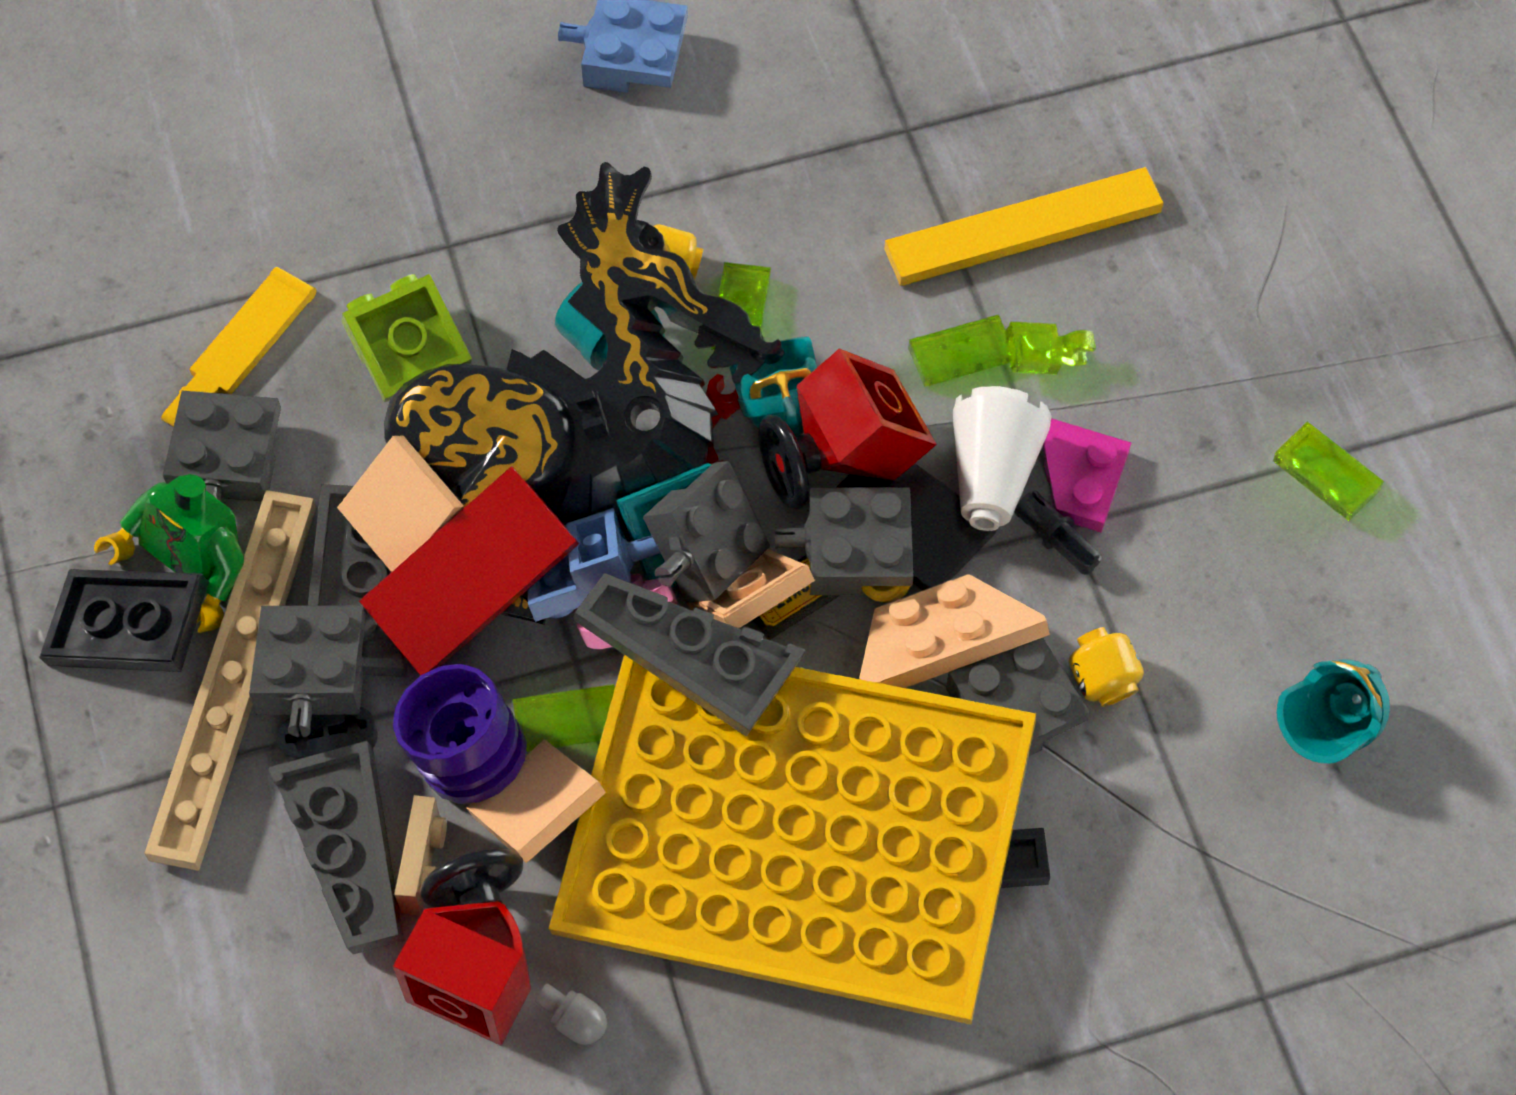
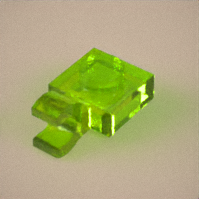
(1040, 350)

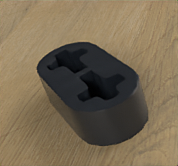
(327, 734)

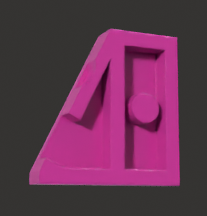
(1083, 472)

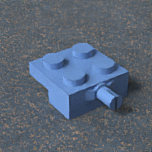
(629, 43)
(600, 552)

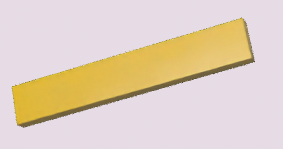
(1023, 226)

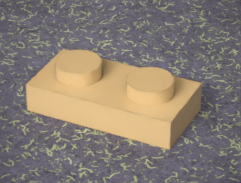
(424, 834)

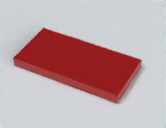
(469, 572)

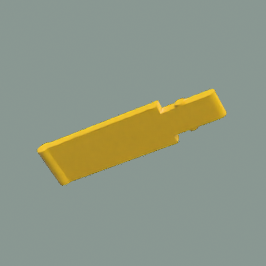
(247, 337)

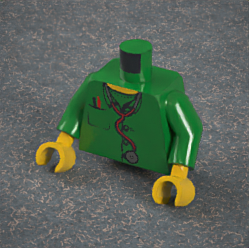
(186, 533)

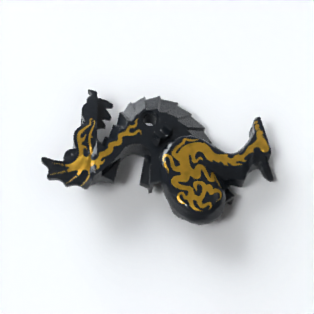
(578, 434)

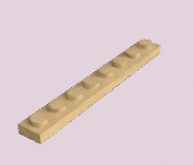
(223, 697)

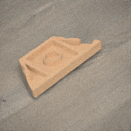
(945, 631)

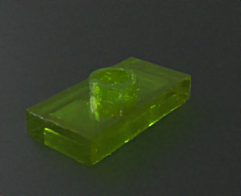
(747, 288)
(960, 350)
(564, 716)

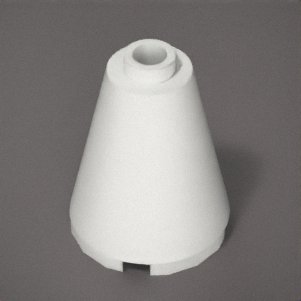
(996, 451)

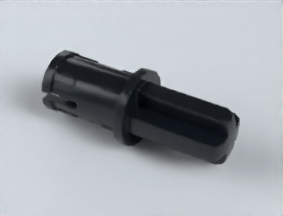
(1057, 532)

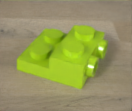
(403, 333)

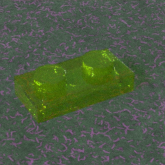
(1328, 471)

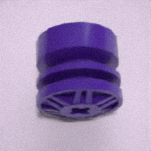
(460, 733)

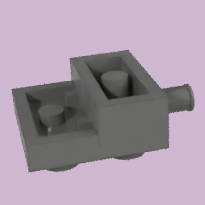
(225, 443)
(706, 534)
(855, 539)
(308, 662)
(1027, 681)

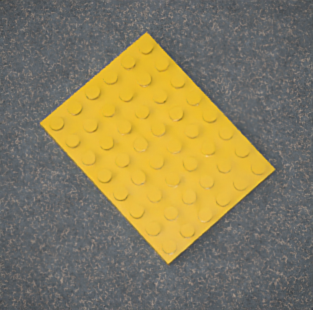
(820, 853)

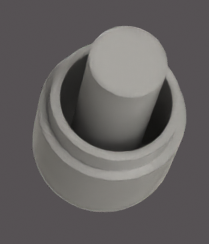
(574, 1015)

